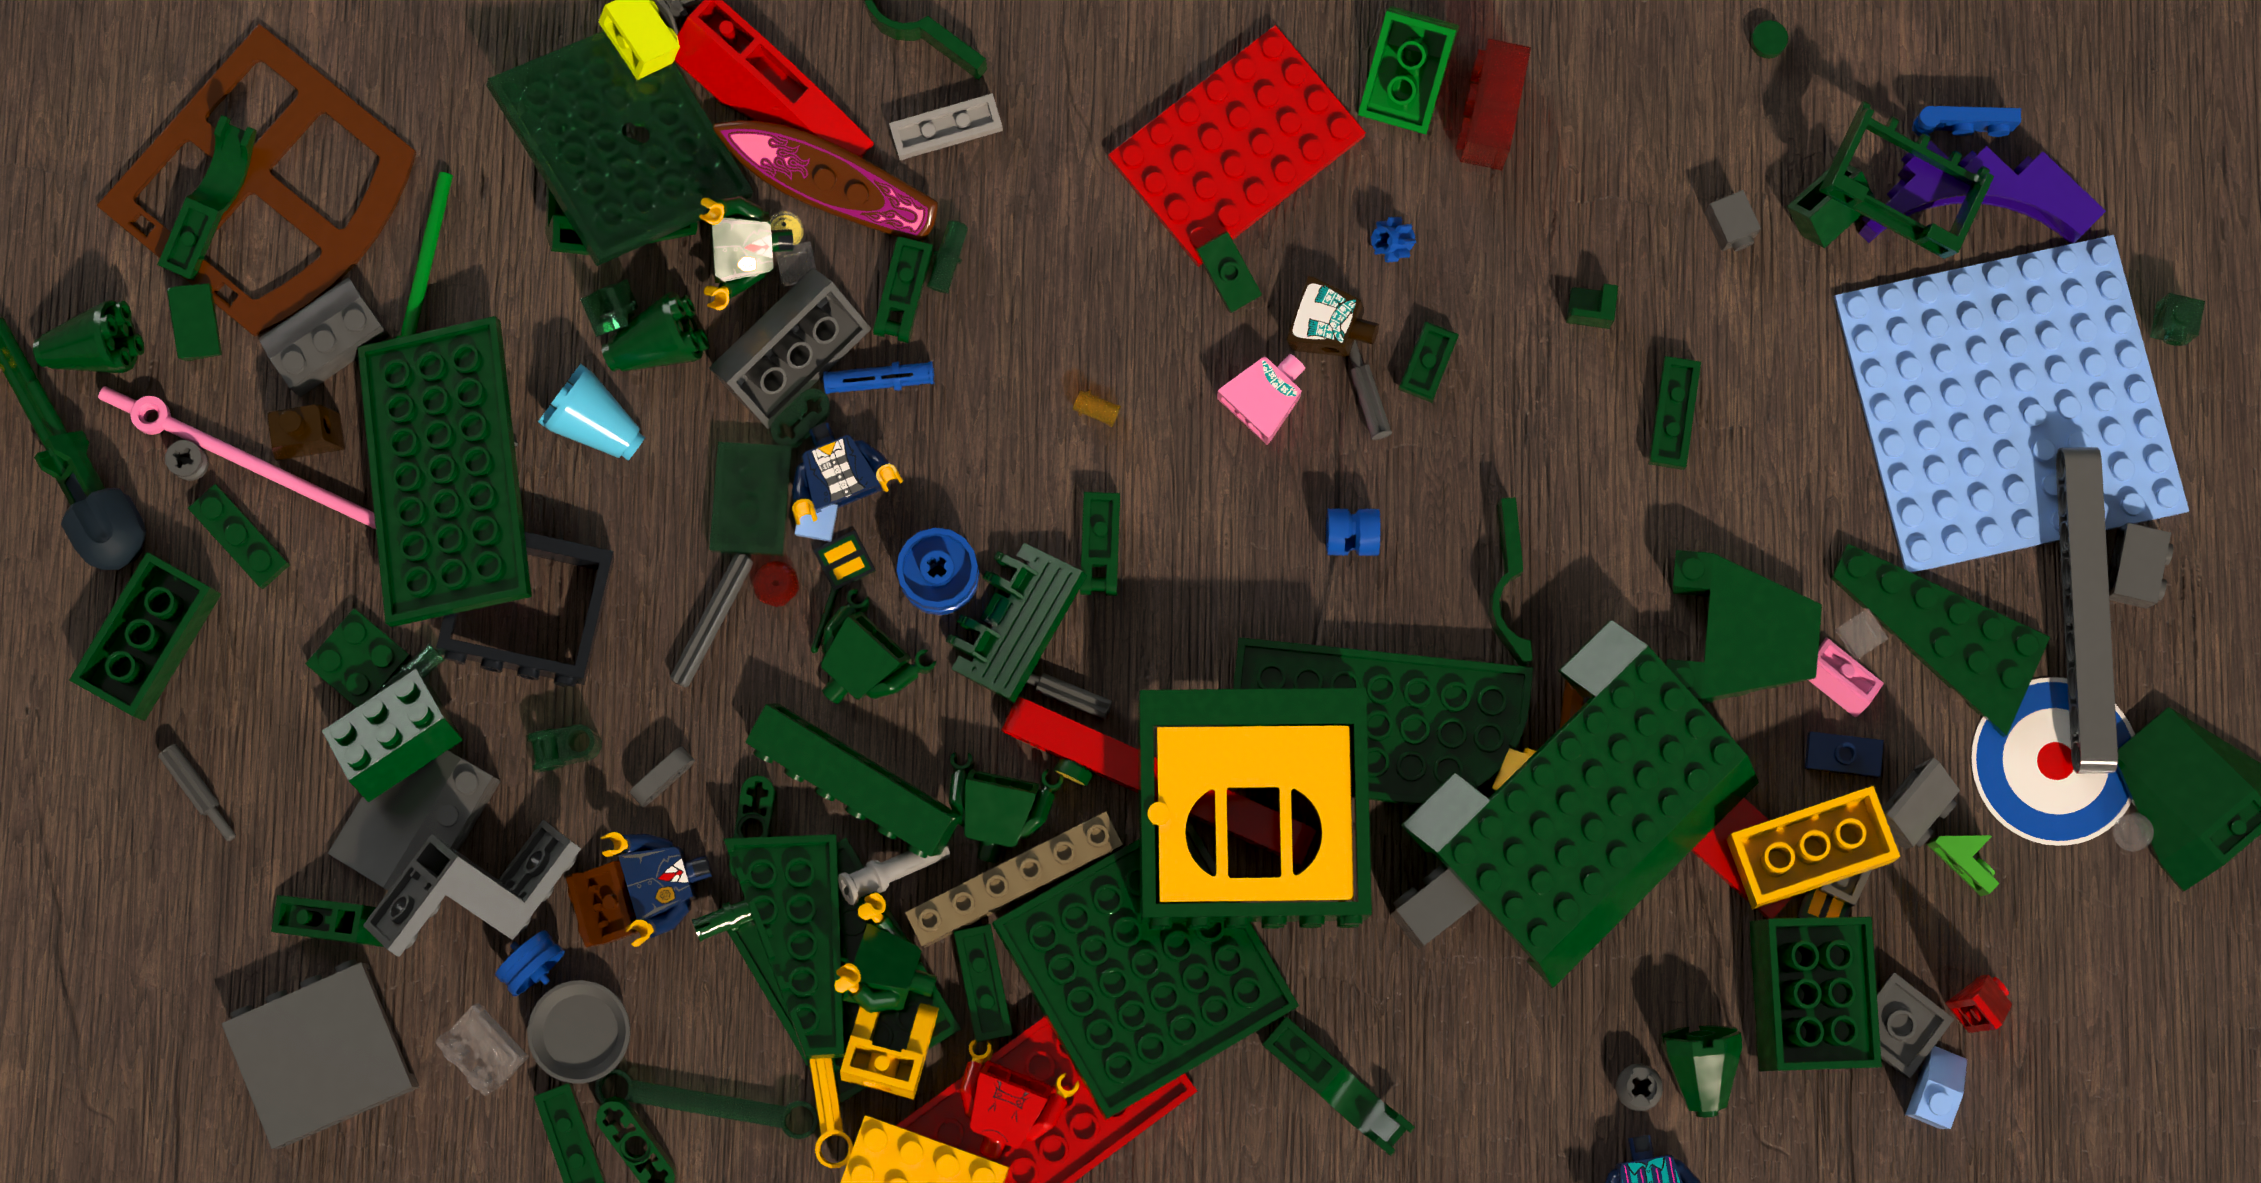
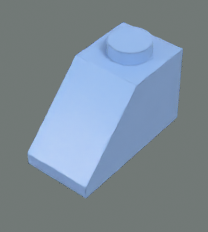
(1938, 1089)

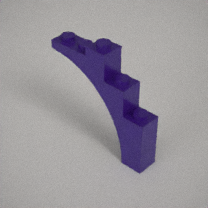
(2033, 189)

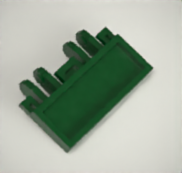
(1019, 623)

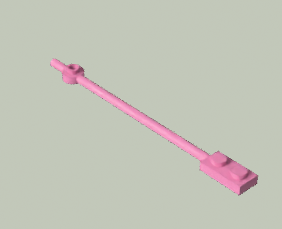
(142, 407)

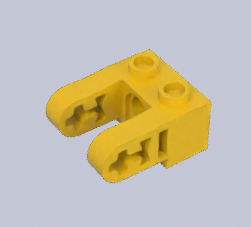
(885, 1068)

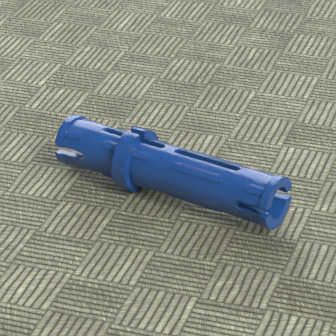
(922, 374)

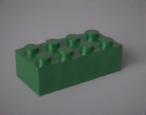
(145, 637)

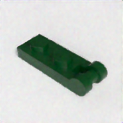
(903, 288)
(1100, 541)

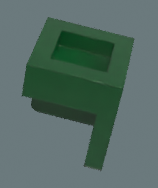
(1593, 307)

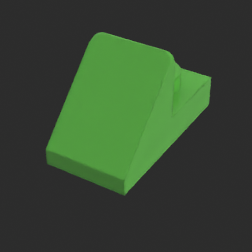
(1958, 855)

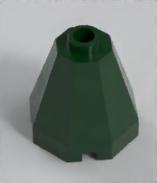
(1703, 1065)

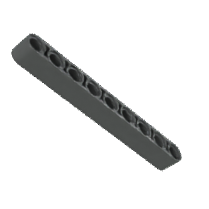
(2086, 610)

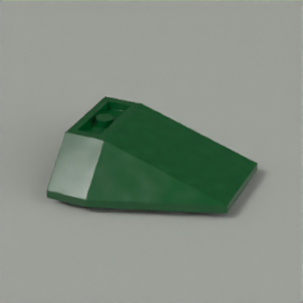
(2194, 793)

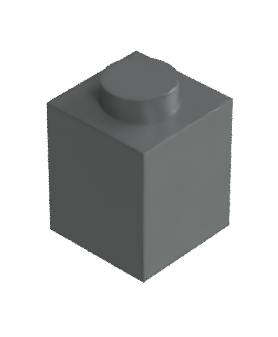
(1733, 221)

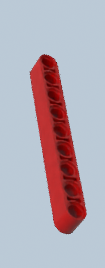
(1120, 765)

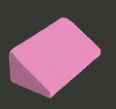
(1844, 679)

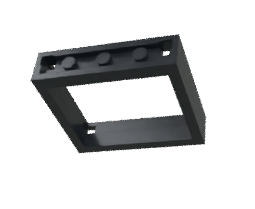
(529, 666)

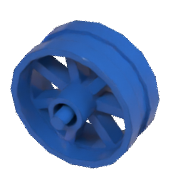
(529, 963)

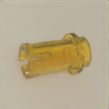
(1096, 408)

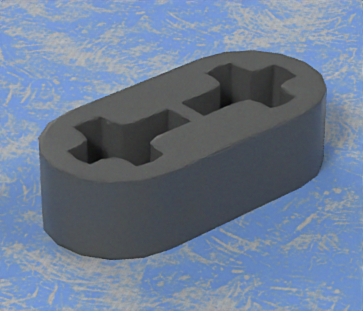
(662, 776)

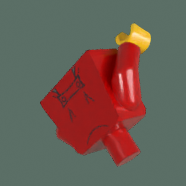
(1008, 1104)

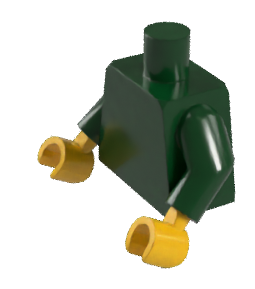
(883, 965)

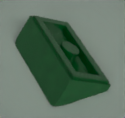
(194, 321)

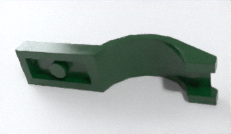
(934, 35)
(209, 201)
(1513, 567)
(1337, 1085)

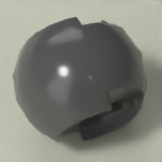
(1625, 1085)

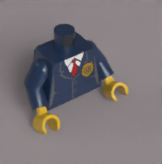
(657, 881)

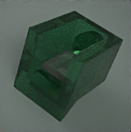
(610, 307)

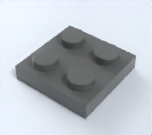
(1907, 1024)

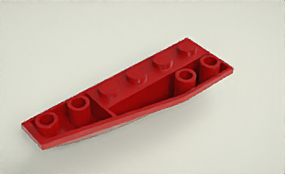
(757, 78)

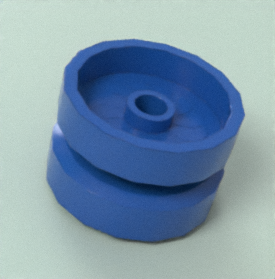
(932, 550)

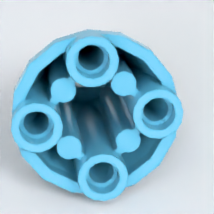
(592, 416)

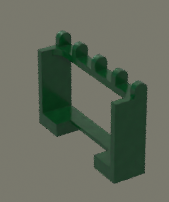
(1855, 196)

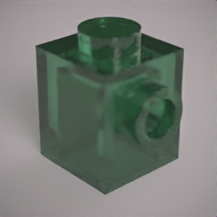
(2177, 319)

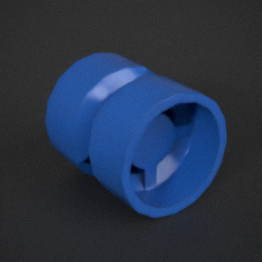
(1353, 532)

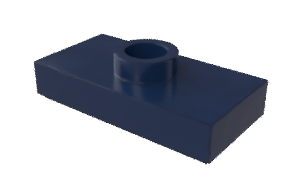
(1844, 754)

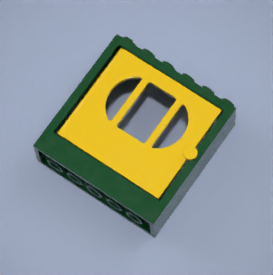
(1254, 756)

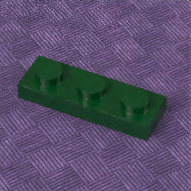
(1674, 413)
(239, 536)
(983, 983)
(569, 1136)

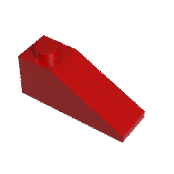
(1981, 1004)

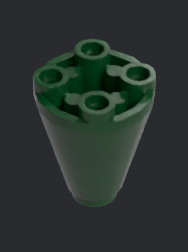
(658, 337)
(92, 341)

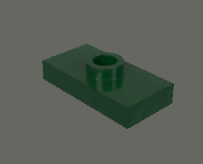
(1228, 272)
(1428, 362)

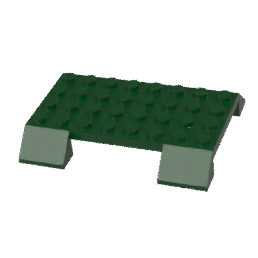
(1593, 808)

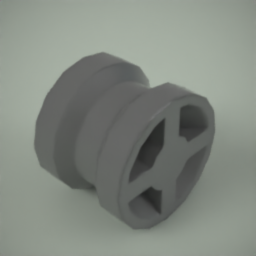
(192, 466)

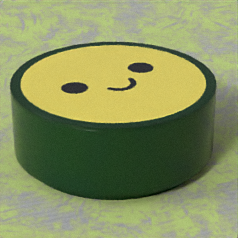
(1073, 771)

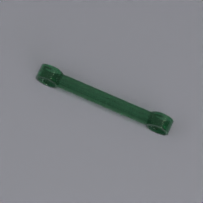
(710, 1104)

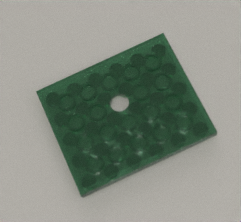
(613, 192)

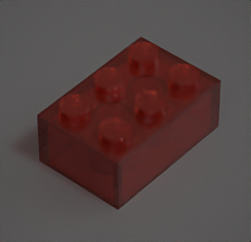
(1493, 104)

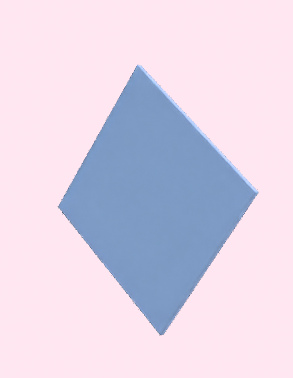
(1981, 383)

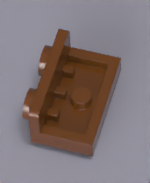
(601, 904)

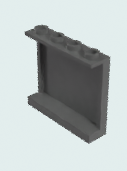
(318, 1054)

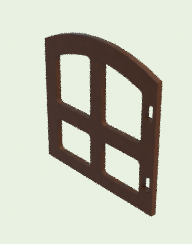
(315, 97)

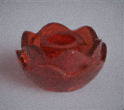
(780, 594)

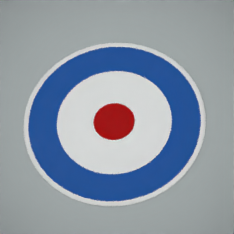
(2031, 776)

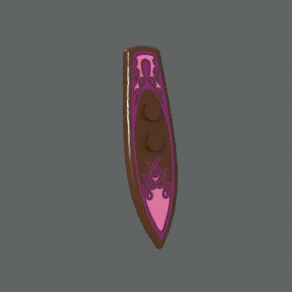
(829, 177)

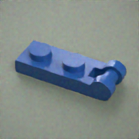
(1966, 120)

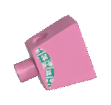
(1263, 395)

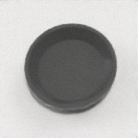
(578, 1031)

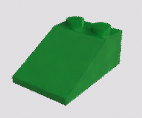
(1408, 69)

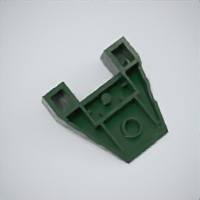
(1755, 630)

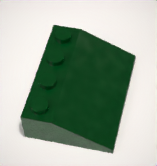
(1815, 993)

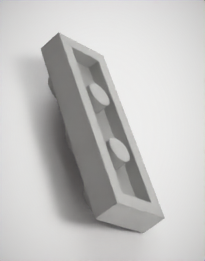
(946, 126)

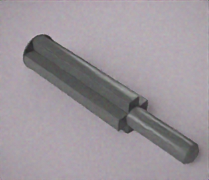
(1368, 396)
(1071, 695)
(195, 788)

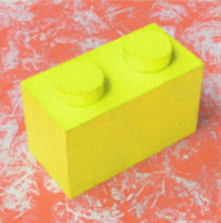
(639, 35)

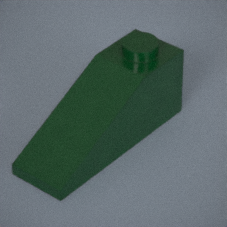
(323, 920)

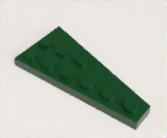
(1960, 641)
(796, 912)

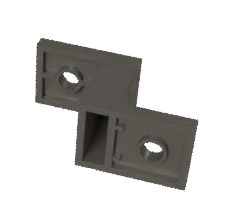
(500, 902)

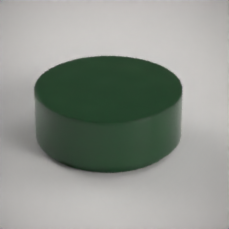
(1769, 39)

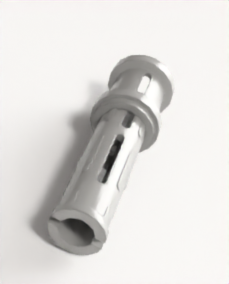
(878, 875)

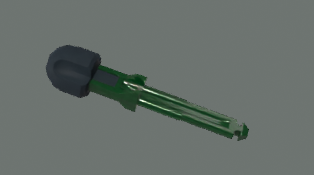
(100, 520)

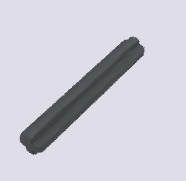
(711, 620)

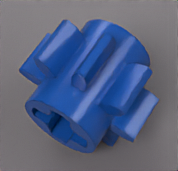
(1393, 239)

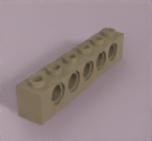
(1014, 880)

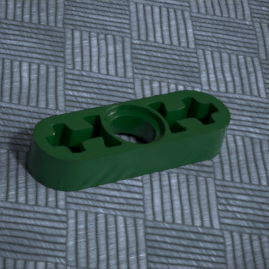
(748, 800)
(611, 1130)

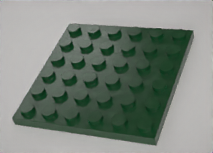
(1134, 999)

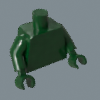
(864, 657)
(998, 807)

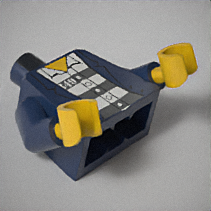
(838, 473)

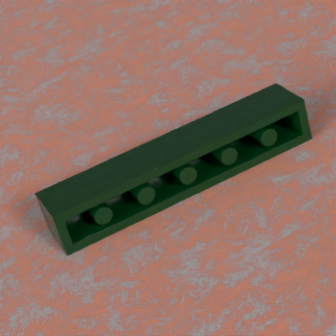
(853, 780)

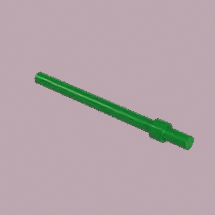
(426, 254)

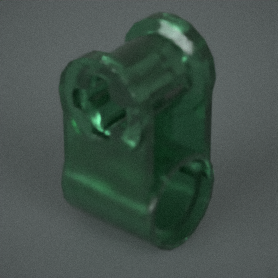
(556, 748)

